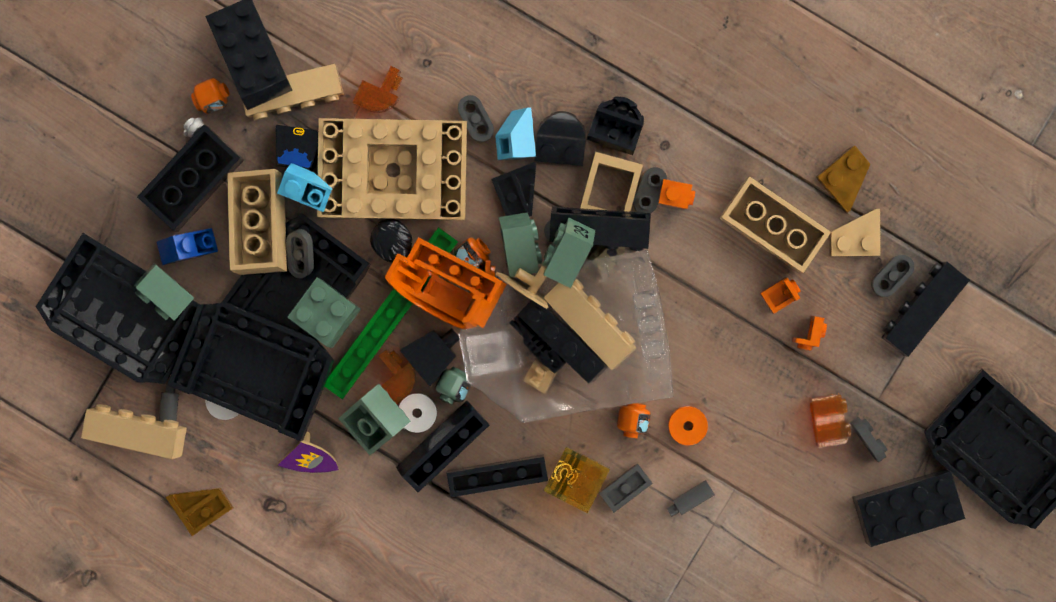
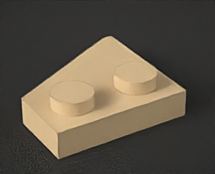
(857, 237)

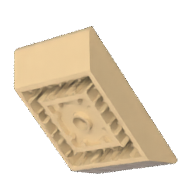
(431, 163)

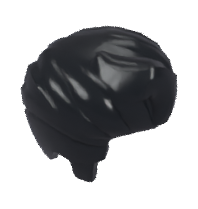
(391, 238)

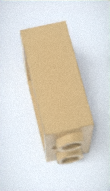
(615, 163)

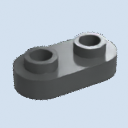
(476, 118)
(649, 190)
(299, 252)
(892, 275)
(863, 430)

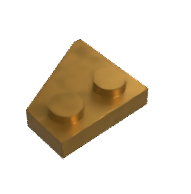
(845, 177)
(199, 507)

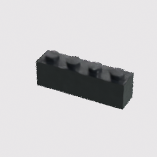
(611, 227)
(925, 308)
(563, 340)
(442, 446)
(497, 475)

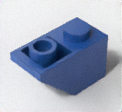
(187, 246)

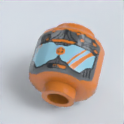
(210, 96)
(473, 252)
(633, 419)

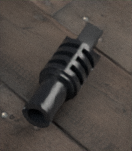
(538, 346)

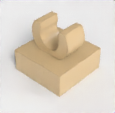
(539, 376)

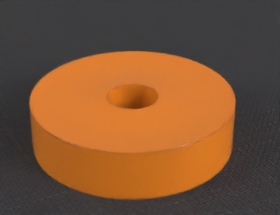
(698, 429)

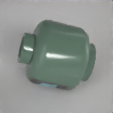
(452, 385)

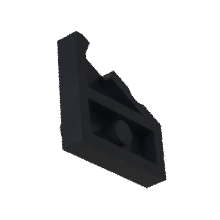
(516, 190)

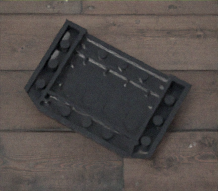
(277, 293)
(98, 311)
(252, 367)
(998, 450)

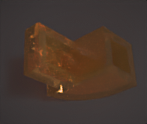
(379, 99)
(404, 377)

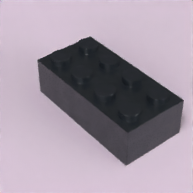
(248, 53)
(190, 178)
(908, 507)

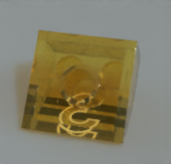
(577, 479)

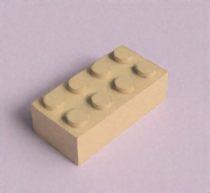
(256, 222)
(774, 225)

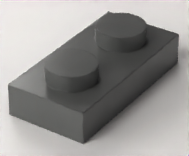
(625, 488)

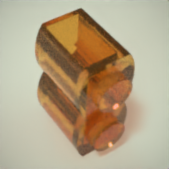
(829, 420)

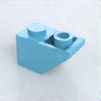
(516, 136)
(305, 187)

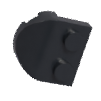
(617, 125)
(561, 140)

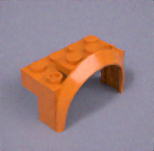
(439, 296)

